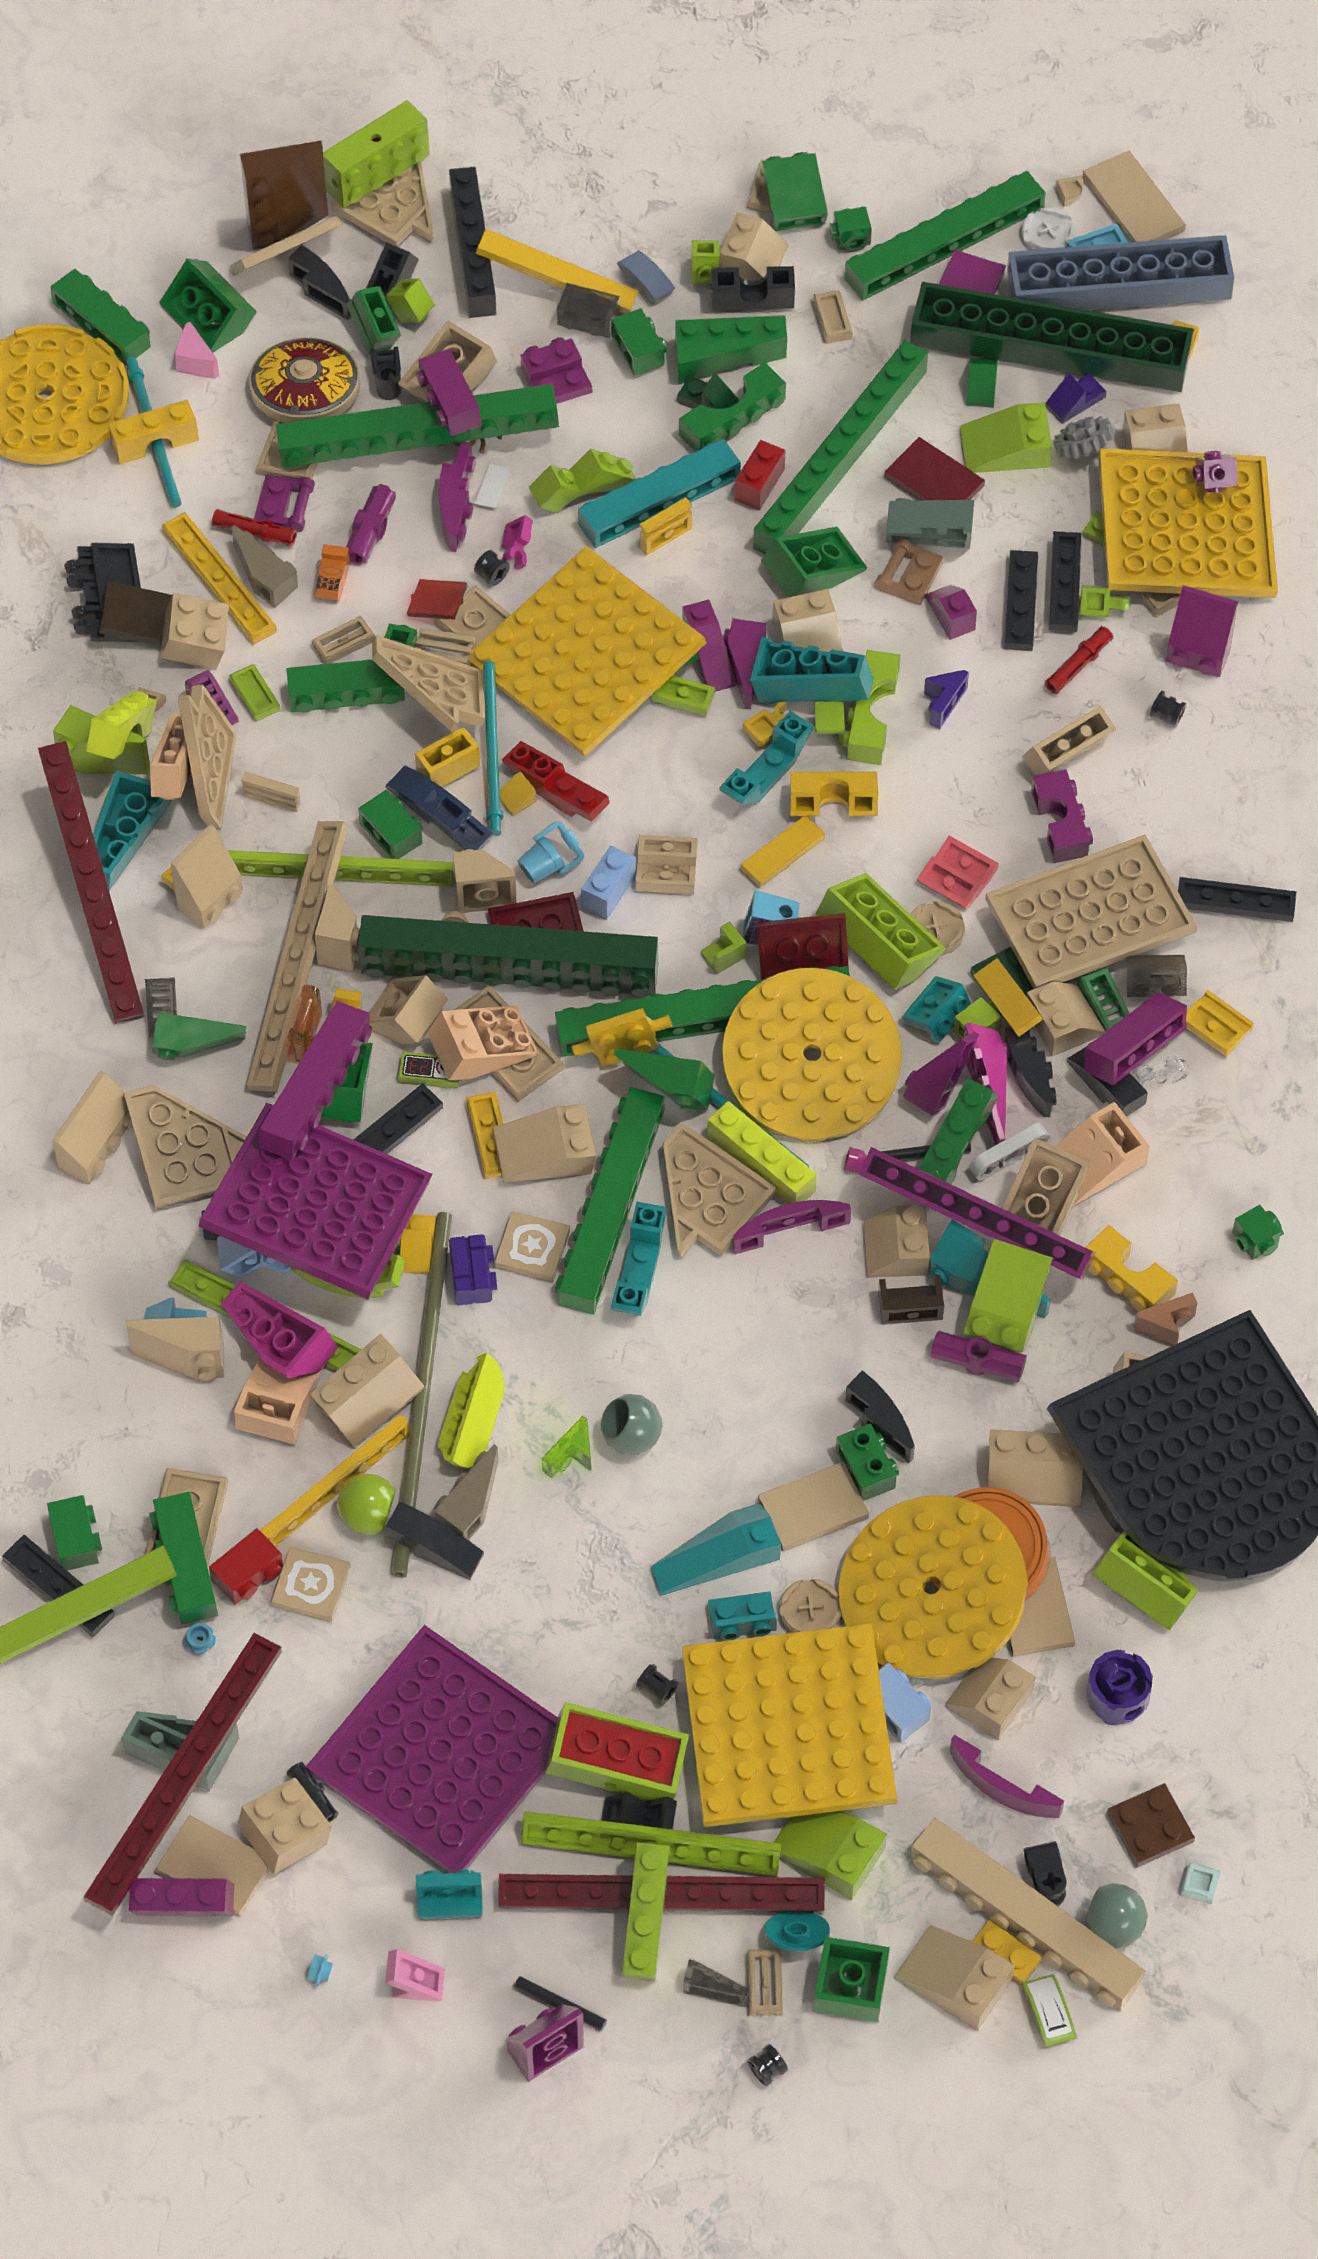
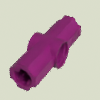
(370, 524)
(995, 1361)

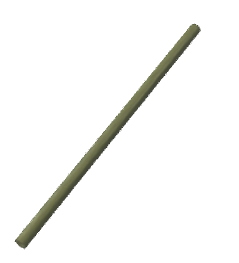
(424, 1374)

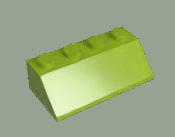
(882, 930)

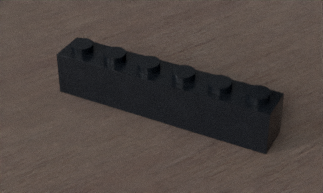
(469, 231)

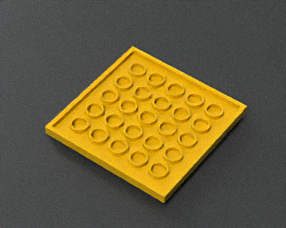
(1175, 534)
(586, 650)
(788, 1725)

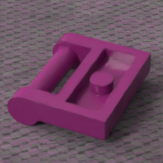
(276, 498)

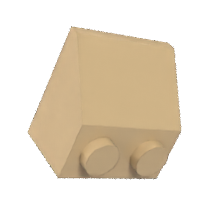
(752, 247)
(1155, 429)
(808, 621)
(482, 881)
(337, 933)
(407, 1009)
(1065, 1015)
(897, 1242)
(992, 1695)

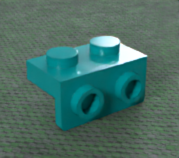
(449, 1895)

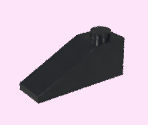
(392, 266)

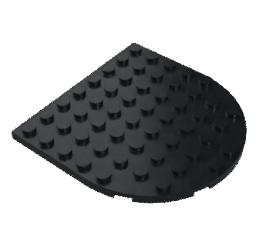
(1203, 1453)

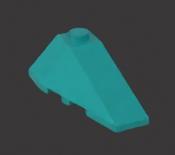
(726, 1547)

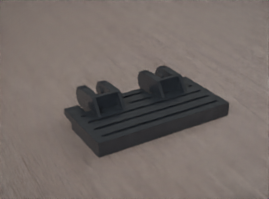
(90, 572)

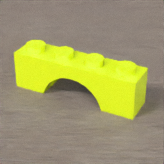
(113, 725)

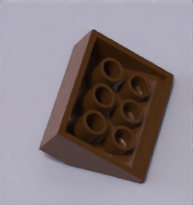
(283, 191)

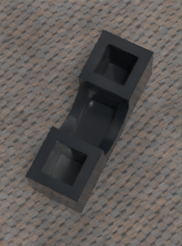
(772, 291)

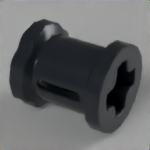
(657, 1684)

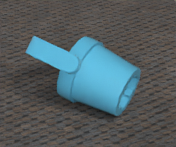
(544, 859)

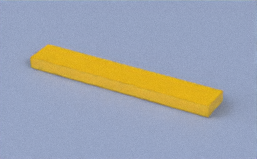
(550, 268)
(219, 578)
(332, 1483)

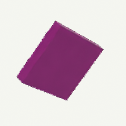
(973, 273)

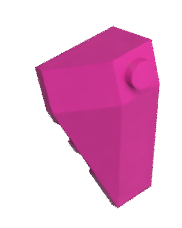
(989, 1067)
(279, 1334)

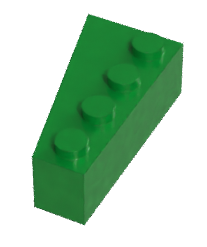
(727, 343)

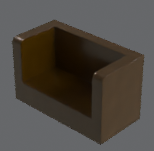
(911, 1303)

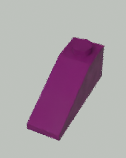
(742, 648)
(713, 656)
(935, 1081)

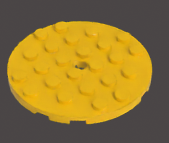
(86, 395)
(801, 1096)
(924, 1542)

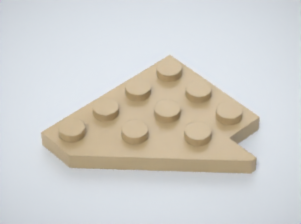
(393, 208)
(210, 752)
(179, 1146)

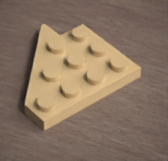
(440, 684)
(709, 1191)

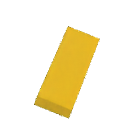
(782, 851)
(1008, 997)
(485, 1115)

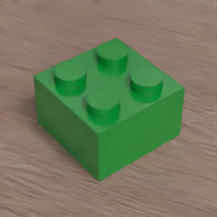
(851, 1979)

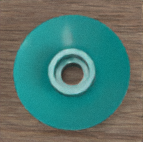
(797, 1930)

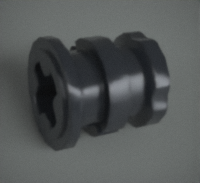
(1168, 708)

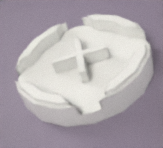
(1047, 229)

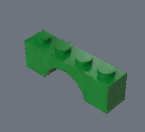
(762, 392)
(961, 1123)

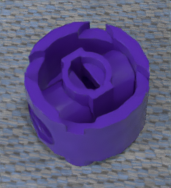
(1119, 1687)

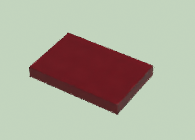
(932, 474)
(547, 912)
(802, 943)

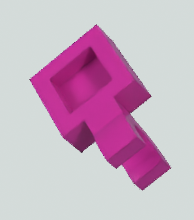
(517, 535)

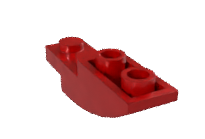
(555, 784)

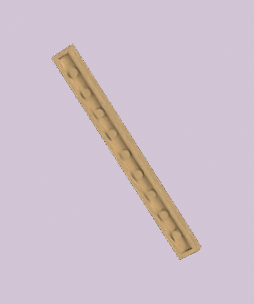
(296, 957)

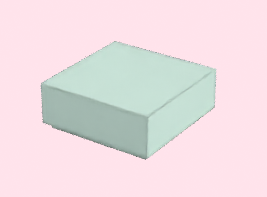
(1200, 1882)

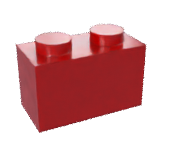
(760, 474)
(246, 1567)

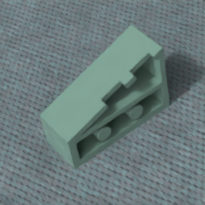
(931, 522)
(158, 1737)

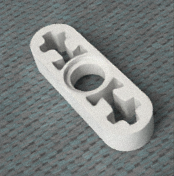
(1007, 1152)

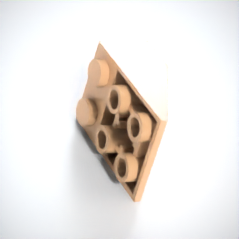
(480, 1040)
(1109, 1145)
(275, 1404)

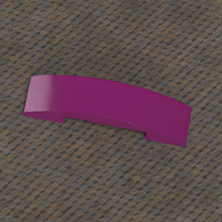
(827, 1213)
(1037, 1803)

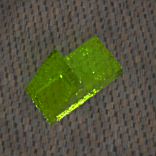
(571, 1445)

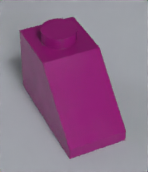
(953, 610)

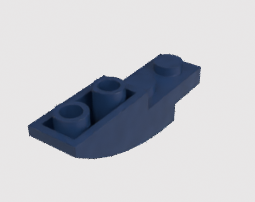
(439, 807)

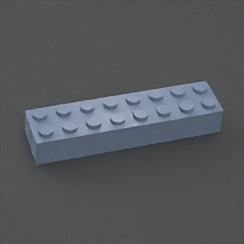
(1124, 273)

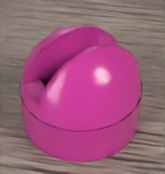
(854, 1159)

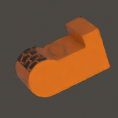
(332, 572)

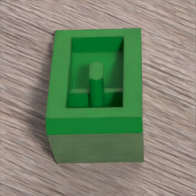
(981, 382)

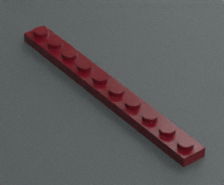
(91, 882)
(182, 1774)
(681, 1893)

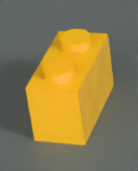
(448, 757)

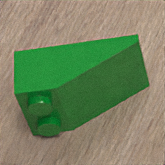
(812, 561)
(679, 1079)
(350, 1096)

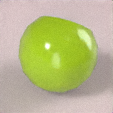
(365, 1503)

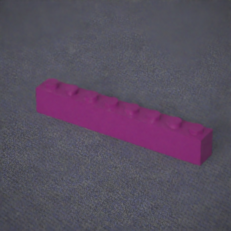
(975, 1212)

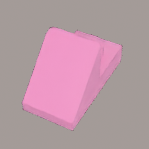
(413, 1977)

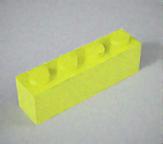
(761, 1153)

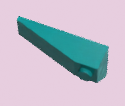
(962, 1260)

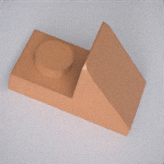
(1161, 1319)

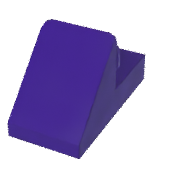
(1074, 397)
(945, 694)

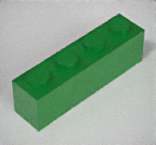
(100, 315)
(341, 686)
(181, 1538)

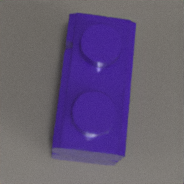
(470, 1269)

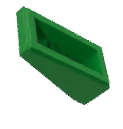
(1103, 976)

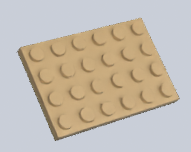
(1091, 912)

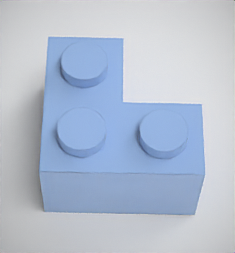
(242, 1261)

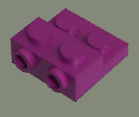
(557, 365)

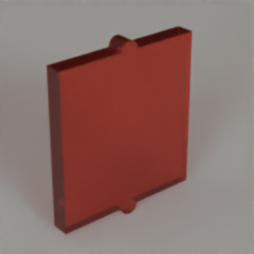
(437, 599)

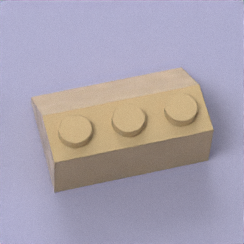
(92, 1130)
(367, 1391)
(1035, 1467)

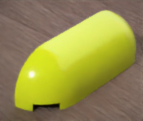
(472, 1412)

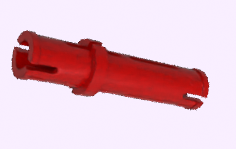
(264, 530)
(1087, 651)

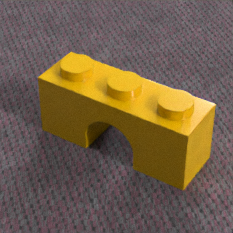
(133, 434)
(853, 789)
(1141, 1288)

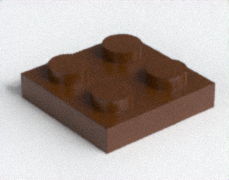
(1150, 1825)

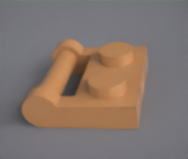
(917, 576)

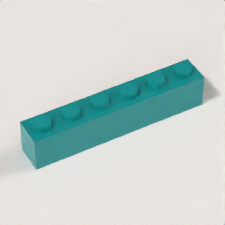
(644, 497)

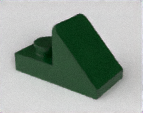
(712, 394)

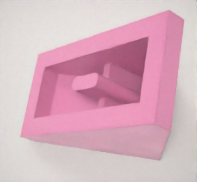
(194, 355)

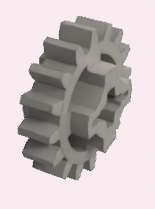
(1083, 437)

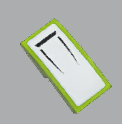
(1049, 2010)

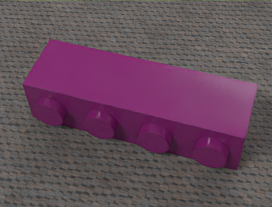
(1135, 1038)

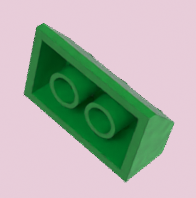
(208, 302)

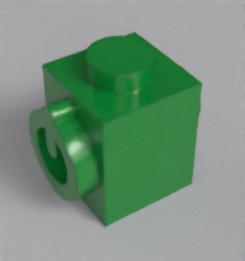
(851, 228)
(1257, 1232)

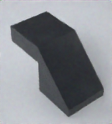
(632, 1810)

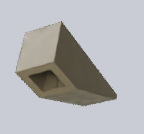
(267, 573)
(468, 1502)

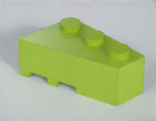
(1146, 1581)

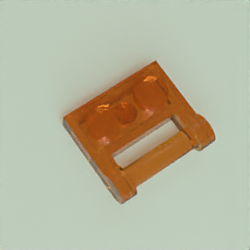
(306, 1021)

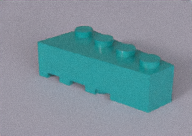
(808, 674)
(125, 822)

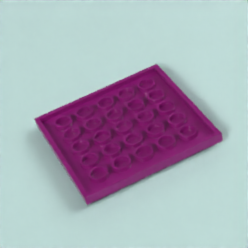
(324, 1212)
(438, 1751)

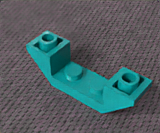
(787, 743)
(641, 1259)

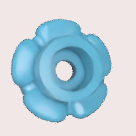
(196, 1631)
(319, 1969)

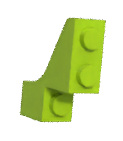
(590, 474)

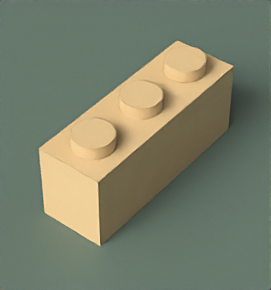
(1069, 742)

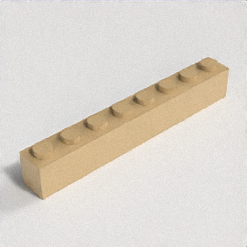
(1027, 1914)

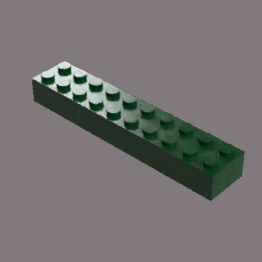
(1051, 336)
(508, 955)

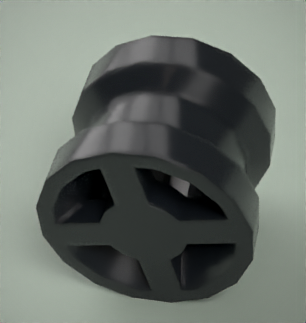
(491, 567)
(767, 2065)

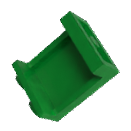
(794, 191)

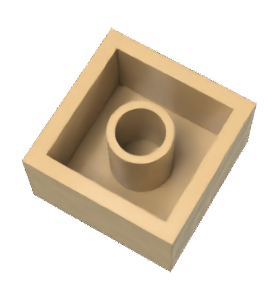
(194, 631)
(284, 1825)

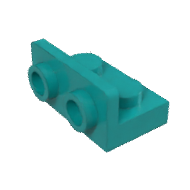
(937, 1007)
(742, 1616)

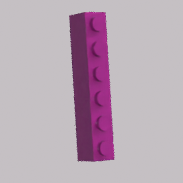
(315, 1080)

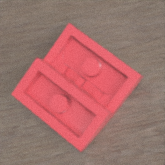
(958, 872)

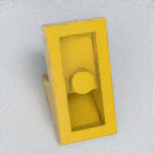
(418, 1244)

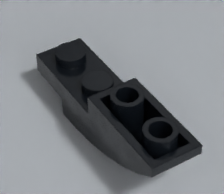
(1031, 1070)

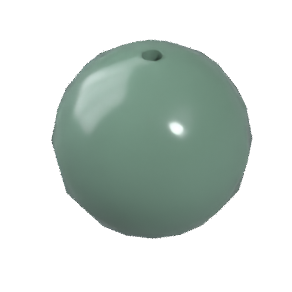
(631, 1424)
(1117, 1915)

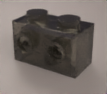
(587, 310)
(1155, 973)

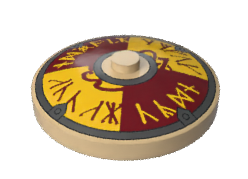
(304, 380)

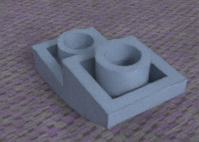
(643, 271)

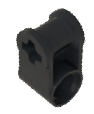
(387, 372)
(1046, 1869)

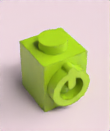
(704, 257)

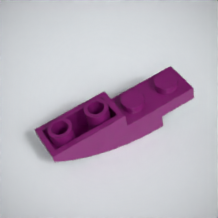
(454, 496)

